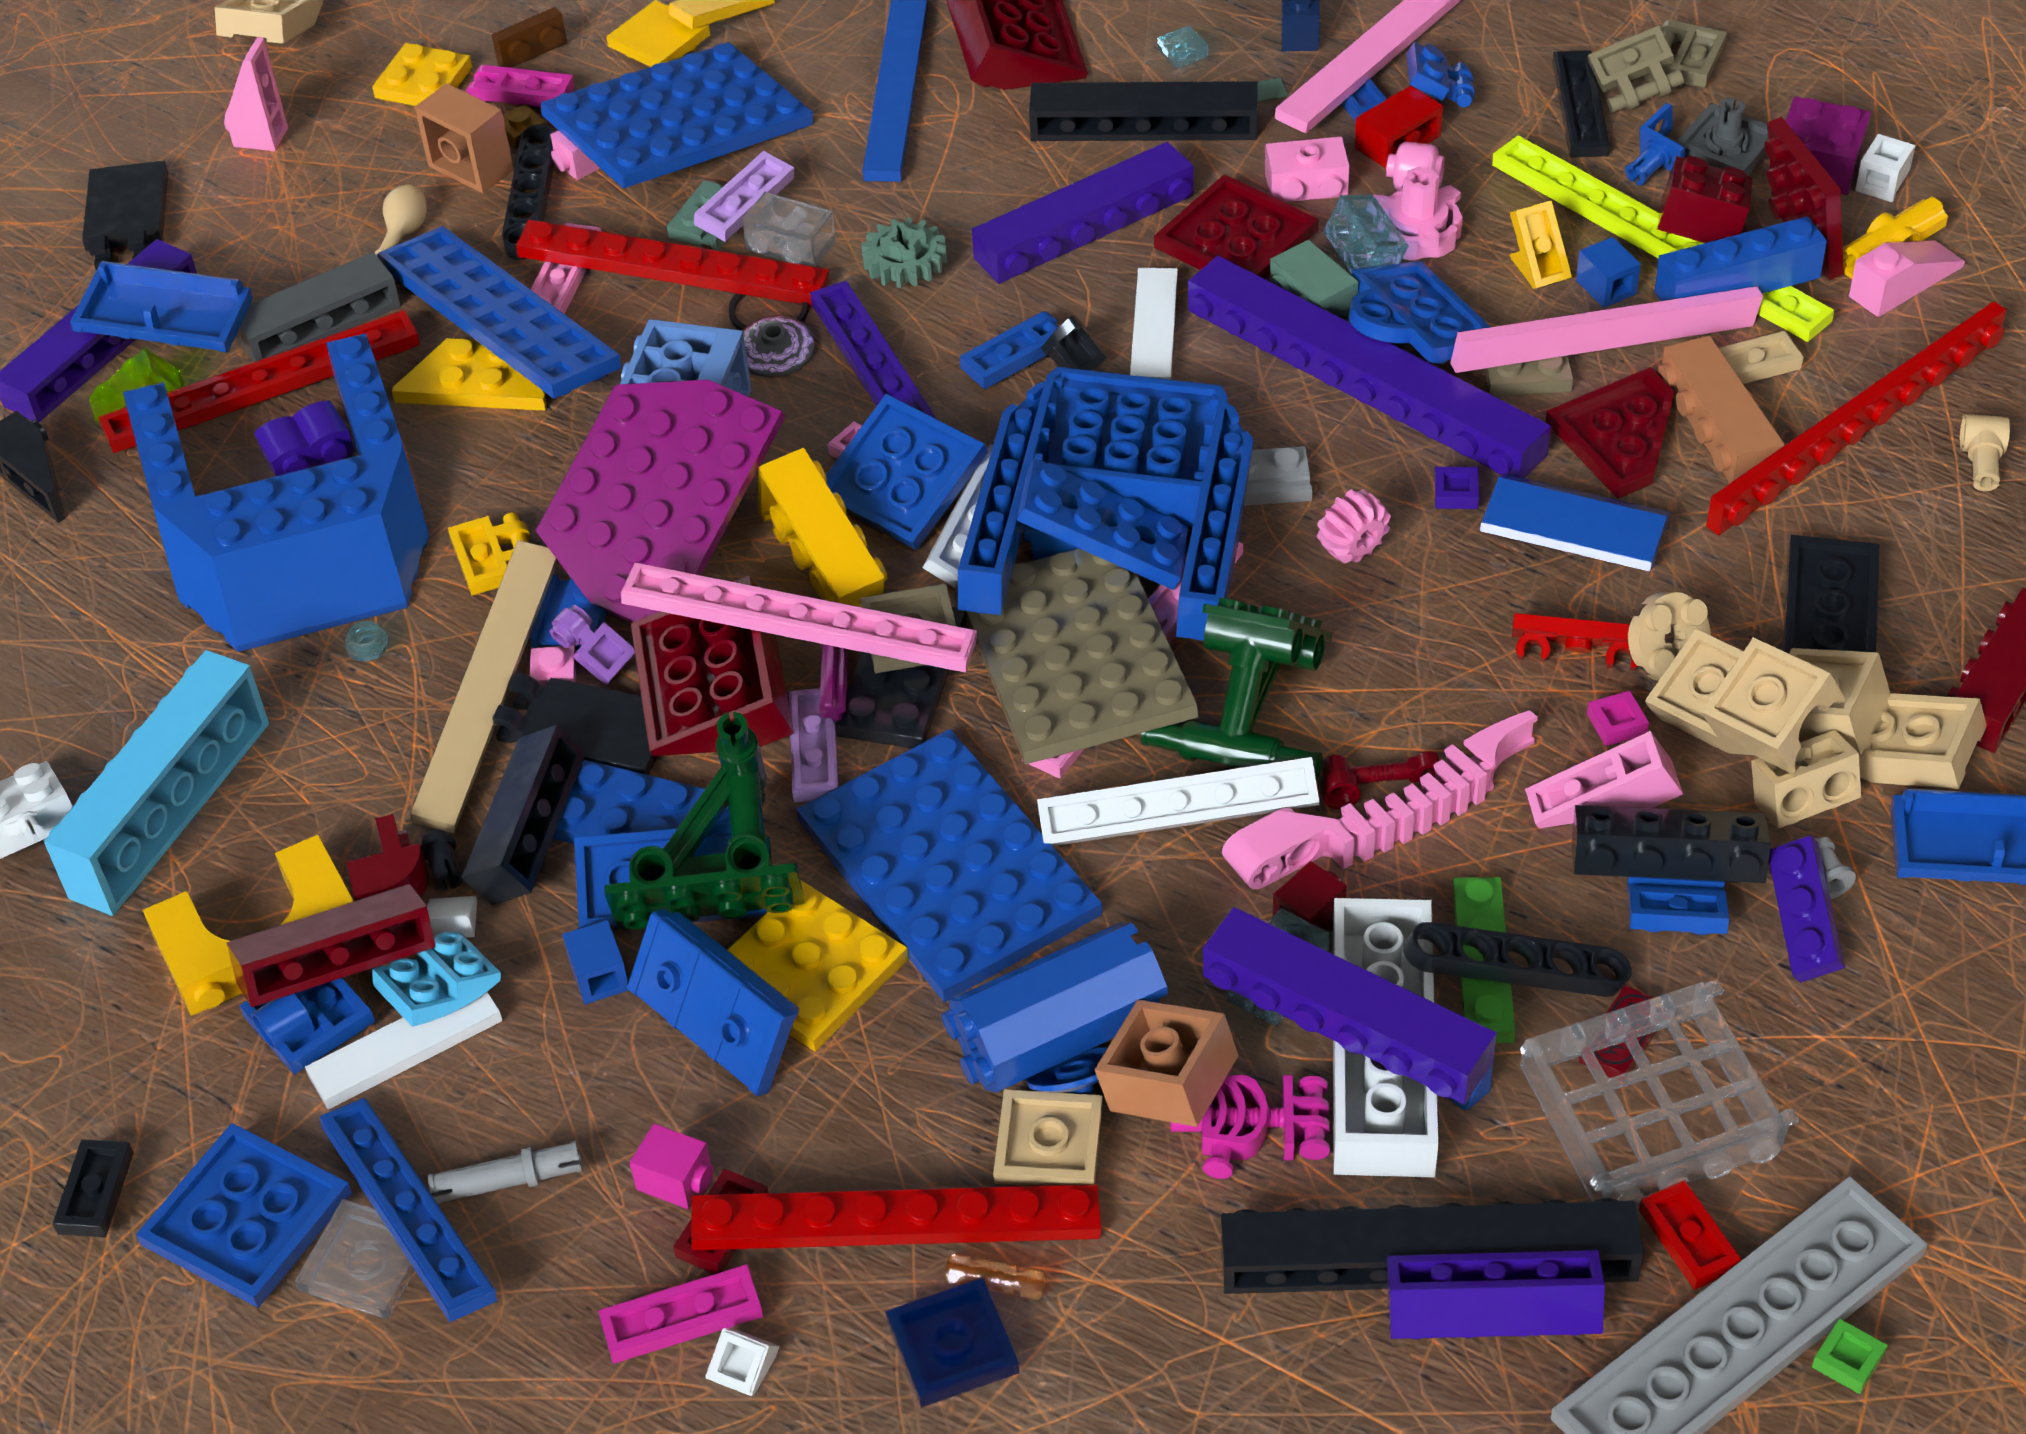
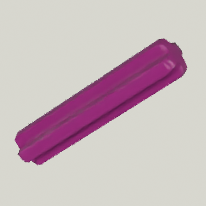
(833, 682)

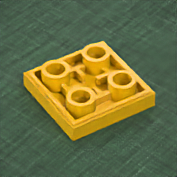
(655, 36)

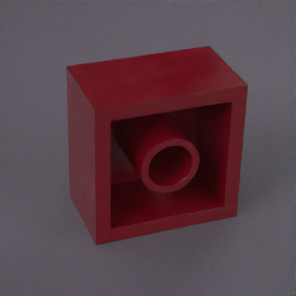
(1704, 200)

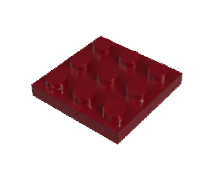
(1804, 189)
(1236, 225)

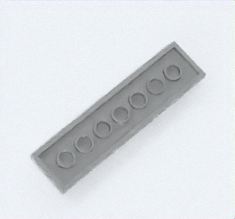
(1748, 1321)

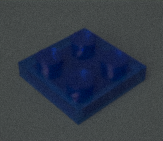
(952, 1342)

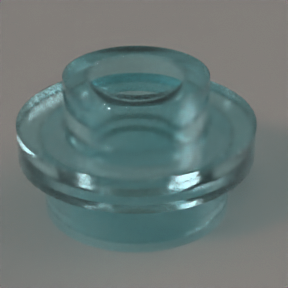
(366, 641)

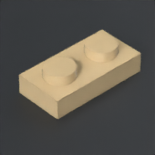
(1763, 357)

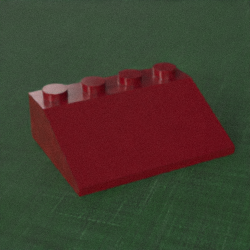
(1017, 42)
(701, 670)

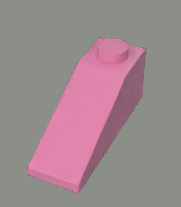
(255, 109)
(1900, 272)
(1625, 776)

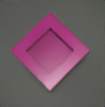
(1617, 718)

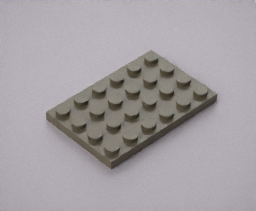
(1079, 657)

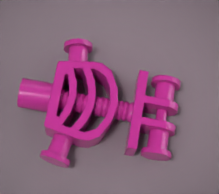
(1299, 1117)

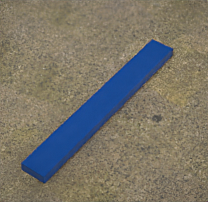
(895, 91)

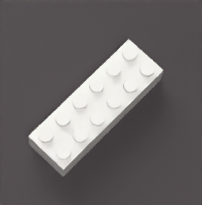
(1381, 1118)

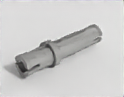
(506, 1172)

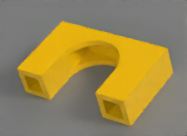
(202, 960)

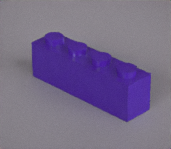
(1495, 1294)

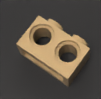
(1823, 780)

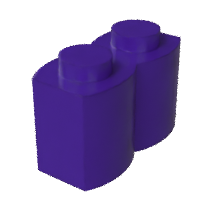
(305, 439)

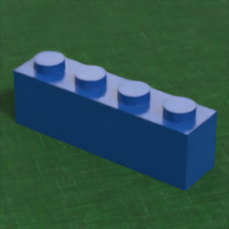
(1759, 258)

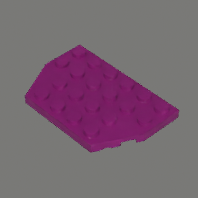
(655, 484)

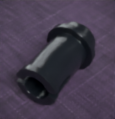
(439, 851)

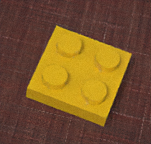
(420, 72)

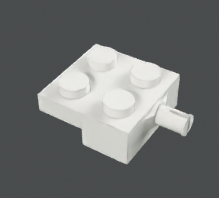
(30, 807)

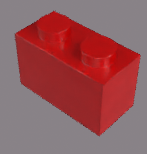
(1399, 119)

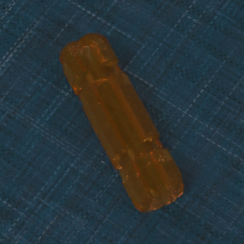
(998, 1275)

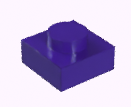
(1456, 487)

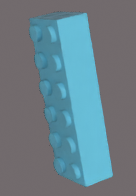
(157, 783)

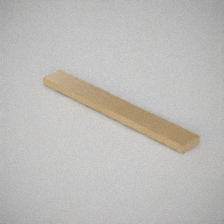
(484, 688)

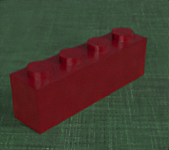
(1999, 673)
(330, 945)

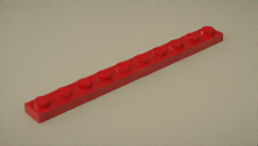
(1855, 418)

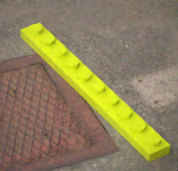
(1638, 225)

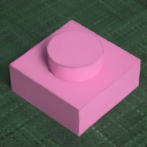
(553, 663)

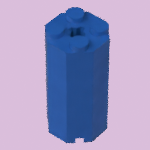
(1052, 1007)

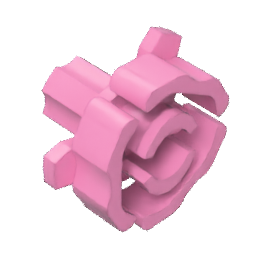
(1423, 212)

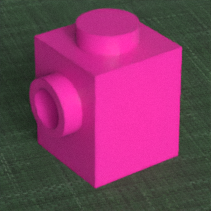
(671, 1166)

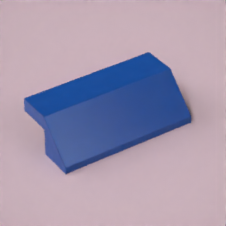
(1575, 521)

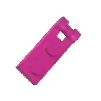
(518, 85)

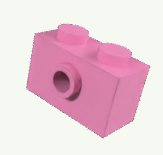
(1307, 169)

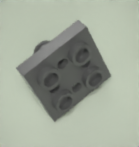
(1726, 137)

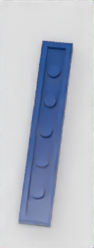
(408, 1210)

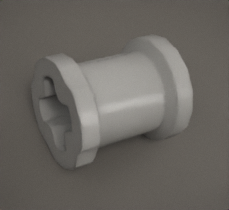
(1835, 869)

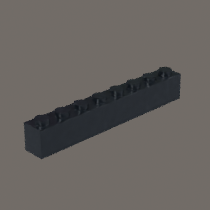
(1351, 1245)

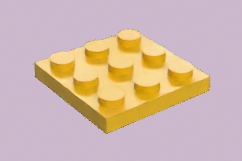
(820, 962)

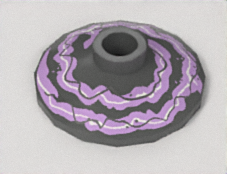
(777, 345)

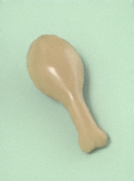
(403, 214)

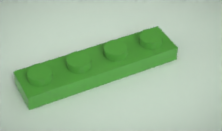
(1488, 1003)

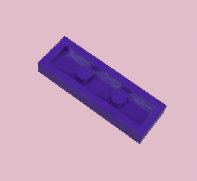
(1805, 909)

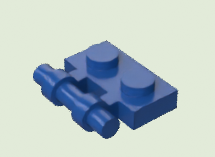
(1433, 75)

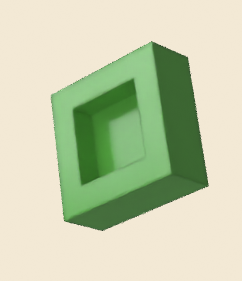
(1849, 1356)

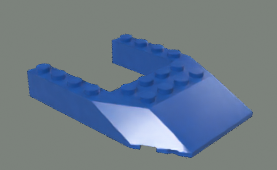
(1136, 436)
(297, 545)

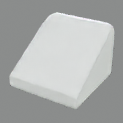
(453, 915)
(741, 1361)

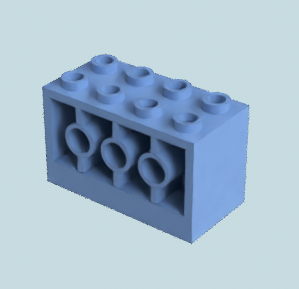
(688, 353)

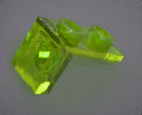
(137, 372)

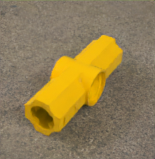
(1910, 225)

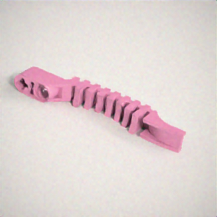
(1292, 839)

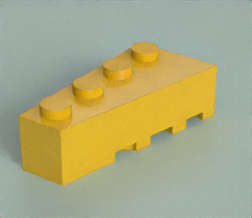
(817, 528)

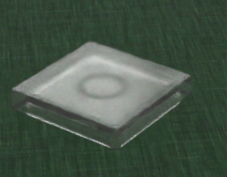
(357, 1262)

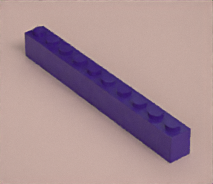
(1369, 369)

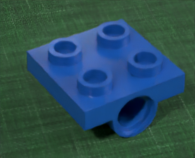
(309, 1022)

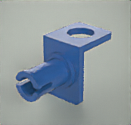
(1655, 147)

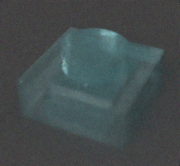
(1182, 46)

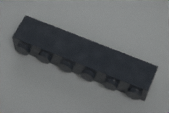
(1143, 111)

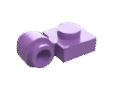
(600, 651)

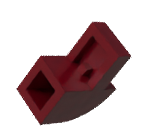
(394, 868)

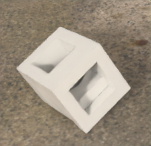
(1884, 167)

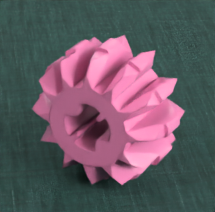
(1353, 526)

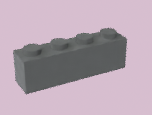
(318, 308)

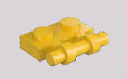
(480, 552)

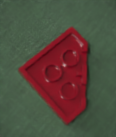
(1618, 429)

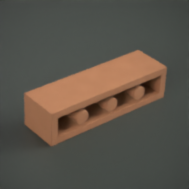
(1718, 406)

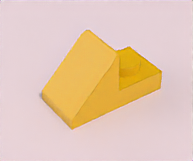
(1540, 245)

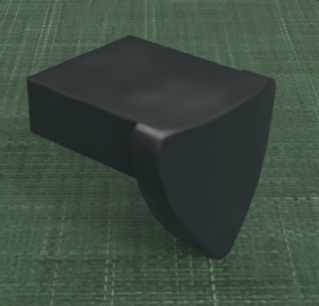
(1073, 347)

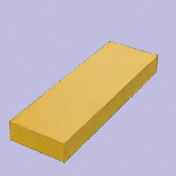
(704, 12)

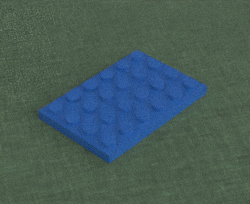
(676, 114)
(948, 864)

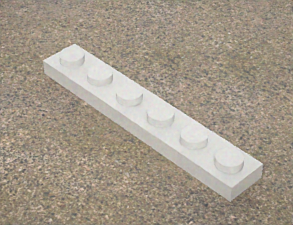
(1178, 802)

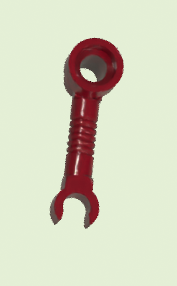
(1342, 781)

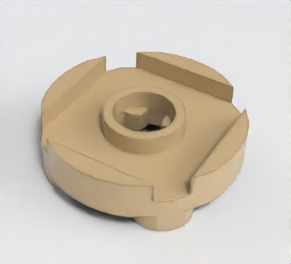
(1648, 629)

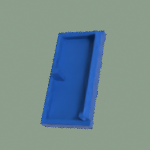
(163, 306)
(1959, 835)
(713, 999)

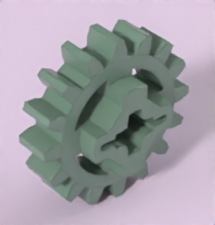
(904, 252)

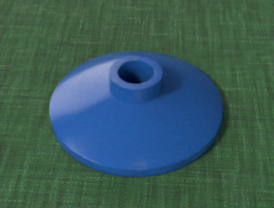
(1070, 1076)

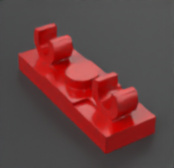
(1576, 634)

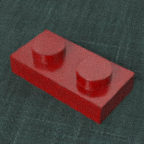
(1689, 1234)

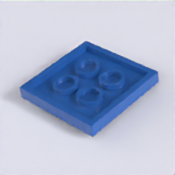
(903, 471)
(244, 1214)

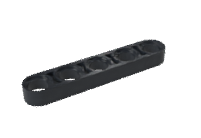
(526, 179)
(1499, 968)

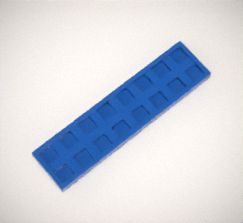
(500, 312)

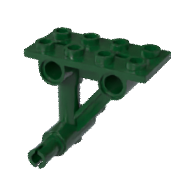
(1257, 646)
(714, 882)

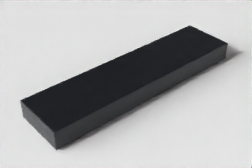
(1580, 105)

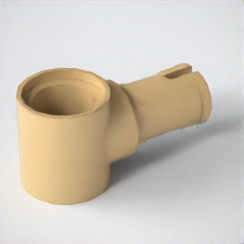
(1985, 441)

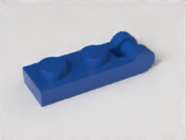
(1009, 351)

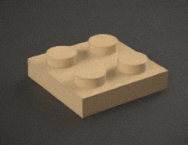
(1048, 1138)

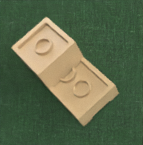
(269, 19)
(1742, 698)
(1896, 735)

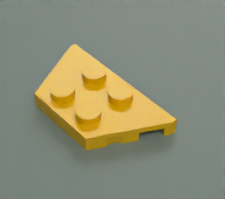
(468, 376)

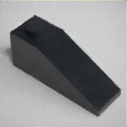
(28, 464)

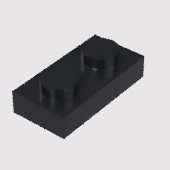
(93, 1188)

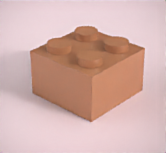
(464, 138)
(1167, 1062)

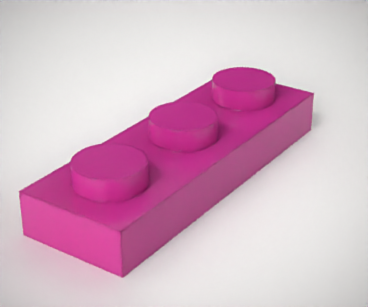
(680, 1313)

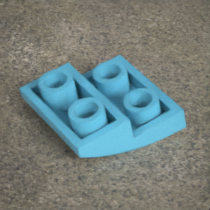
(436, 981)

